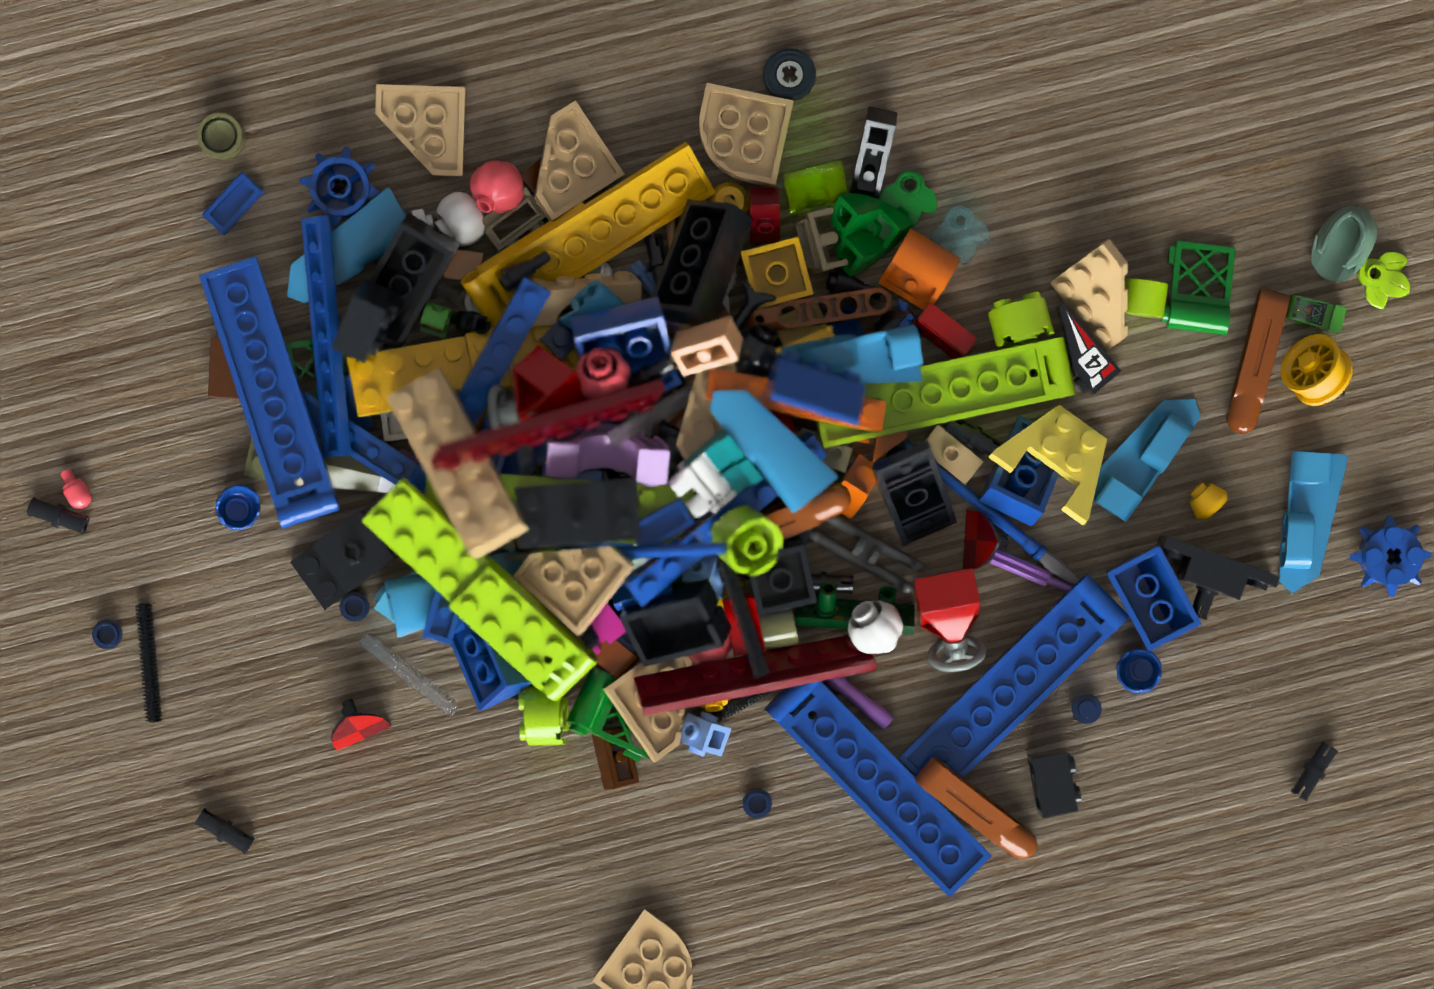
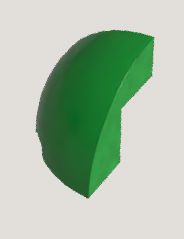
(866, 230)

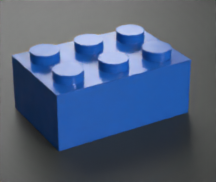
(630, 329)

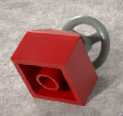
(540, 387)
(948, 609)

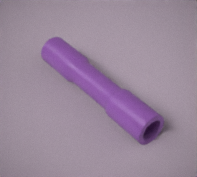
(869, 707)

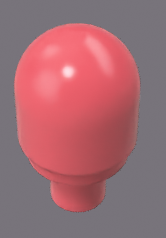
(75, 490)

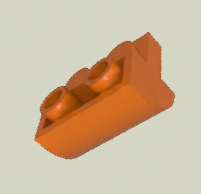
(919, 270)

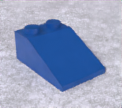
(1024, 490)

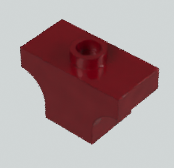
(765, 212)

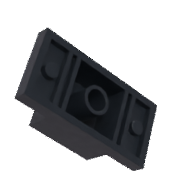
(913, 492)
(578, 513)
(343, 559)
(1213, 573)

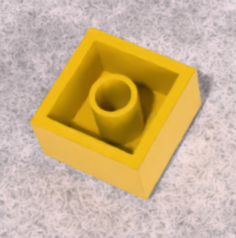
(778, 271)

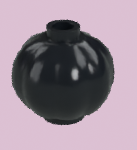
(760, 345)

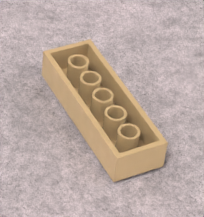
(475, 491)

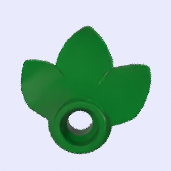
(910, 202)

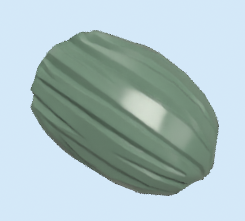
(1344, 243)

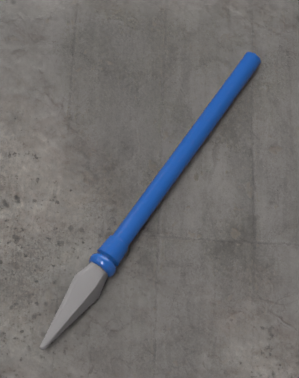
(1029, 544)
(641, 551)

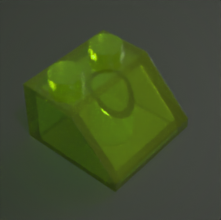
(814, 187)

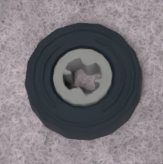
(804, 73)

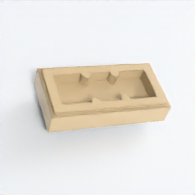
(953, 455)

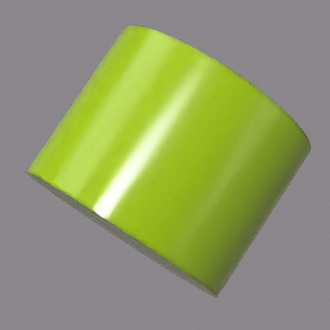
(1146, 297)

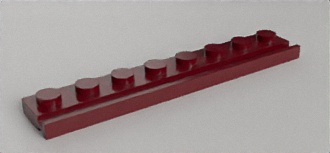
(538, 428)
(734, 679)

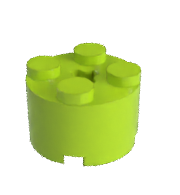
(1020, 321)
(749, 539)
(543, 718)

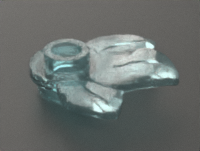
(964, 238)

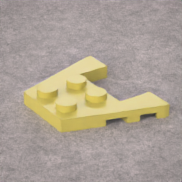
(1067, 448)

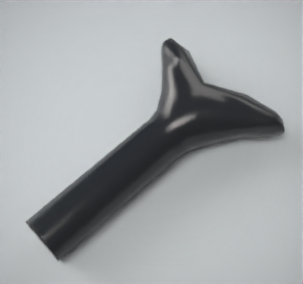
(752, 301)

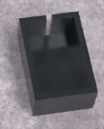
(677, 623)

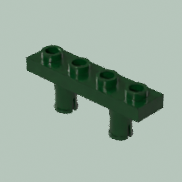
(836, 613)

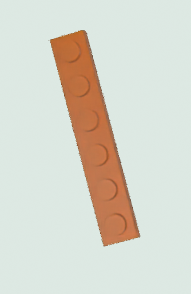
(721, 380)

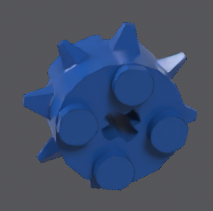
(323, 184)
(1373, 555)

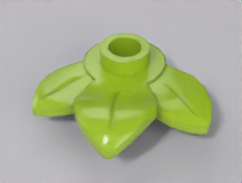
(1387, 281)

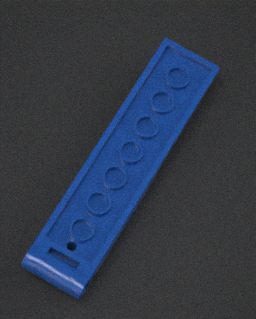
(269, 392)
(1019, 679)
(879, 784)

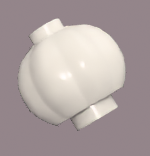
(460, 218)
(875, 631)

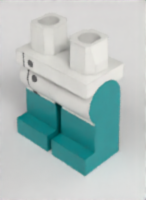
(716, 473)

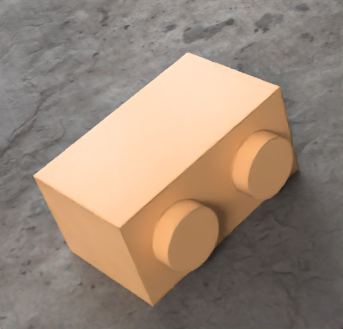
(707, 346)

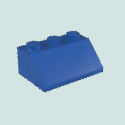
(816, 388)
(1153, 597)
(485, 670)

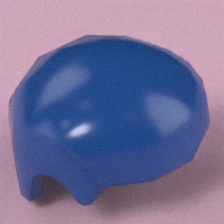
(237, 507)
(1139, 671)

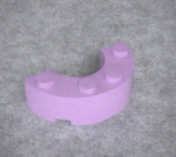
(591, 449)

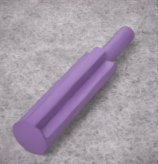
(1027, 570)

